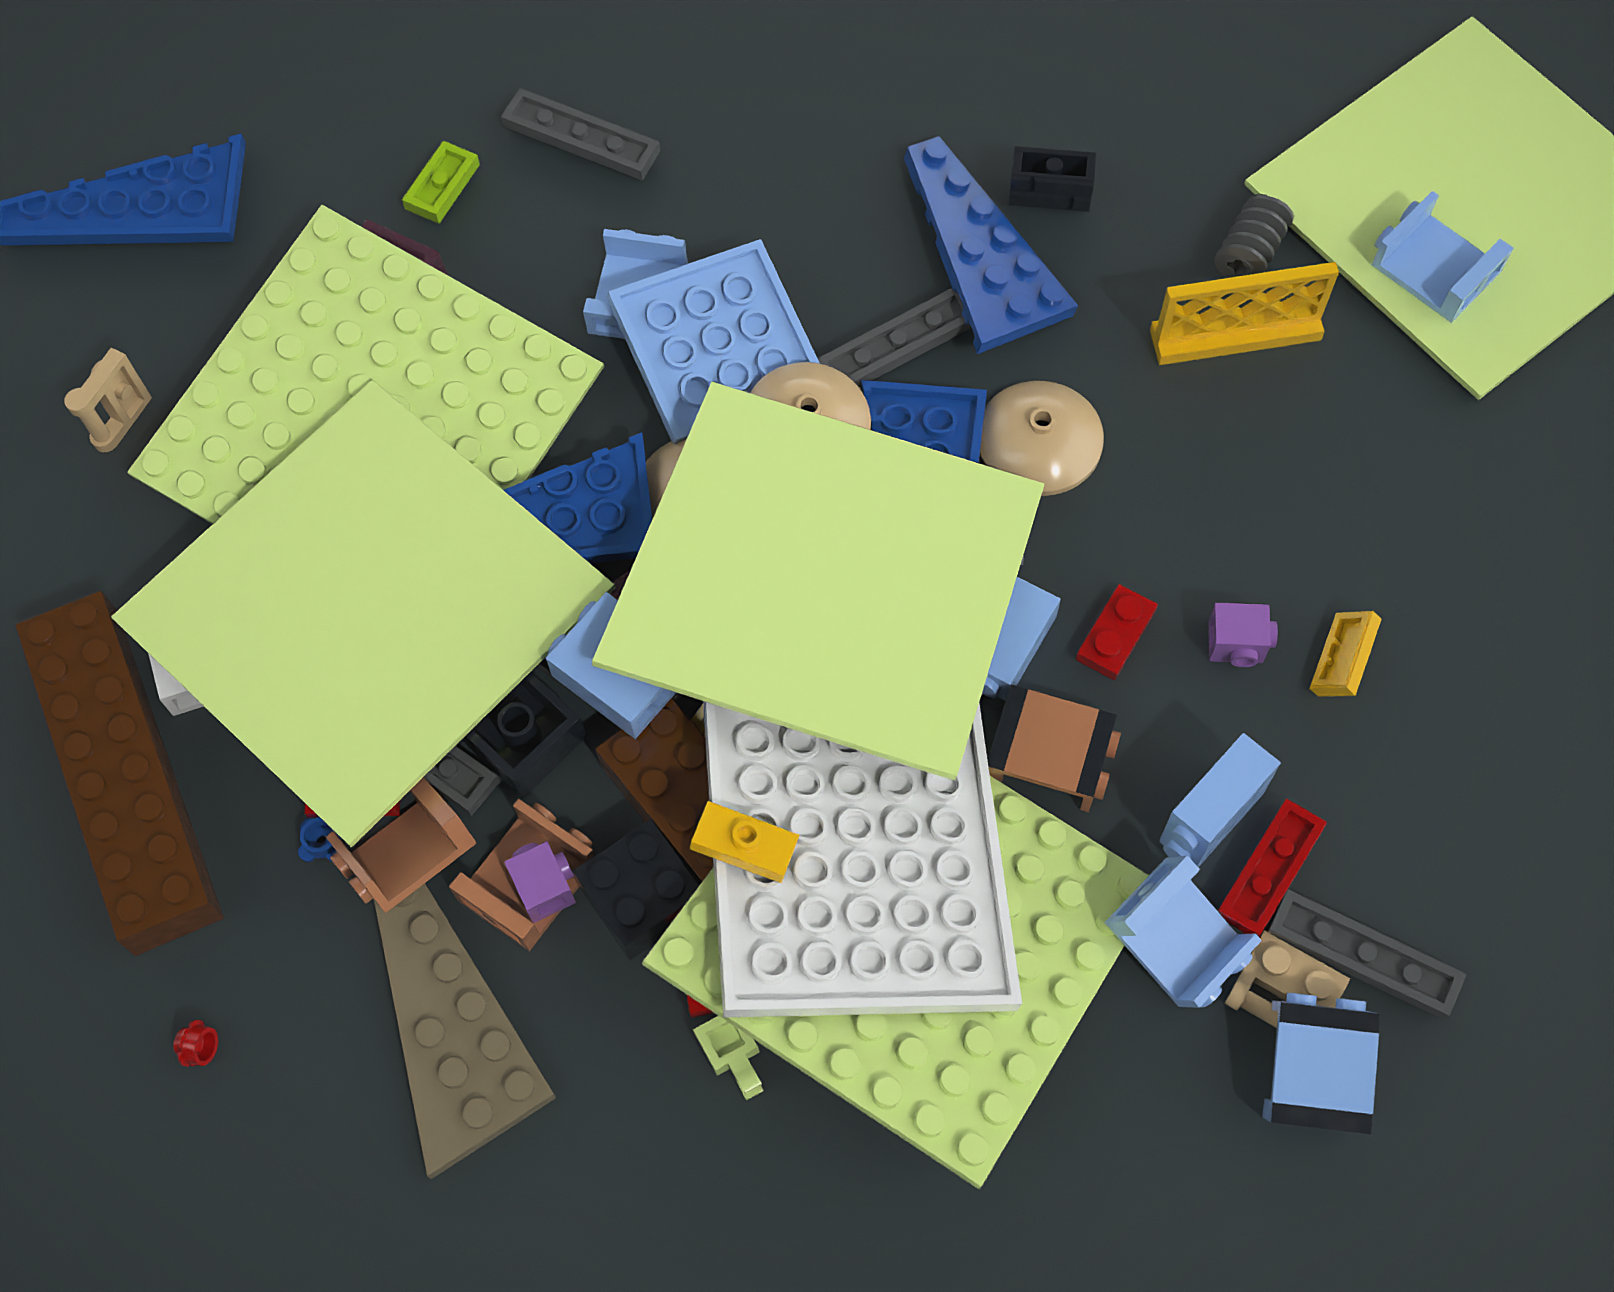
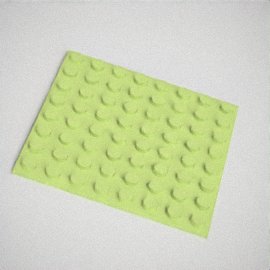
(1507, 166)
(327, 325)
(825, 580)
(362, 609)
(952, 1077)

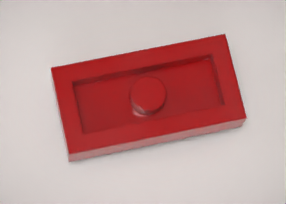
(1116, 632)

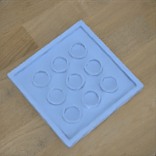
(708, 323)

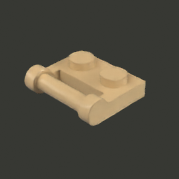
(119, 391)
(1282, 970)

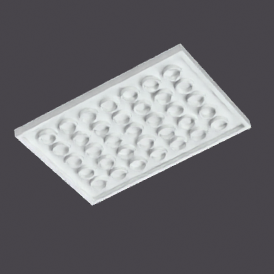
(886, 893)

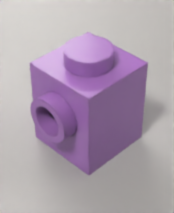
(1241, 633)
(541, 879)

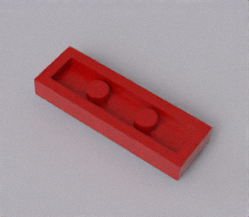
(1271, 868)

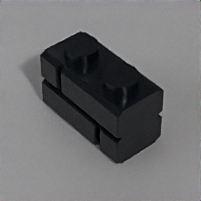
(1052, 178)

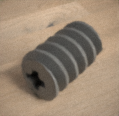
(1254, 236)

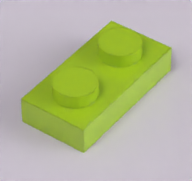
(441, 182)

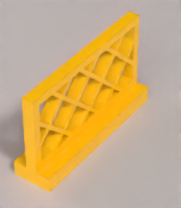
(1259, 325)

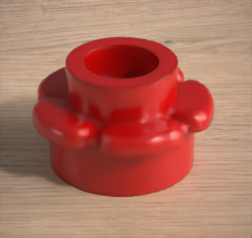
(195, 1044)

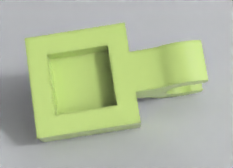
(730, 1049)

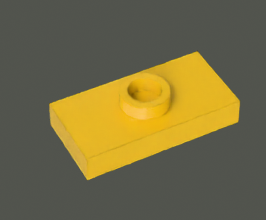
(1345, 654)
(744, 842)

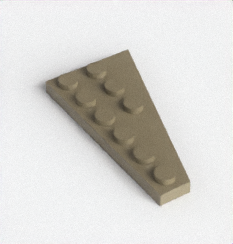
(458, 1046)

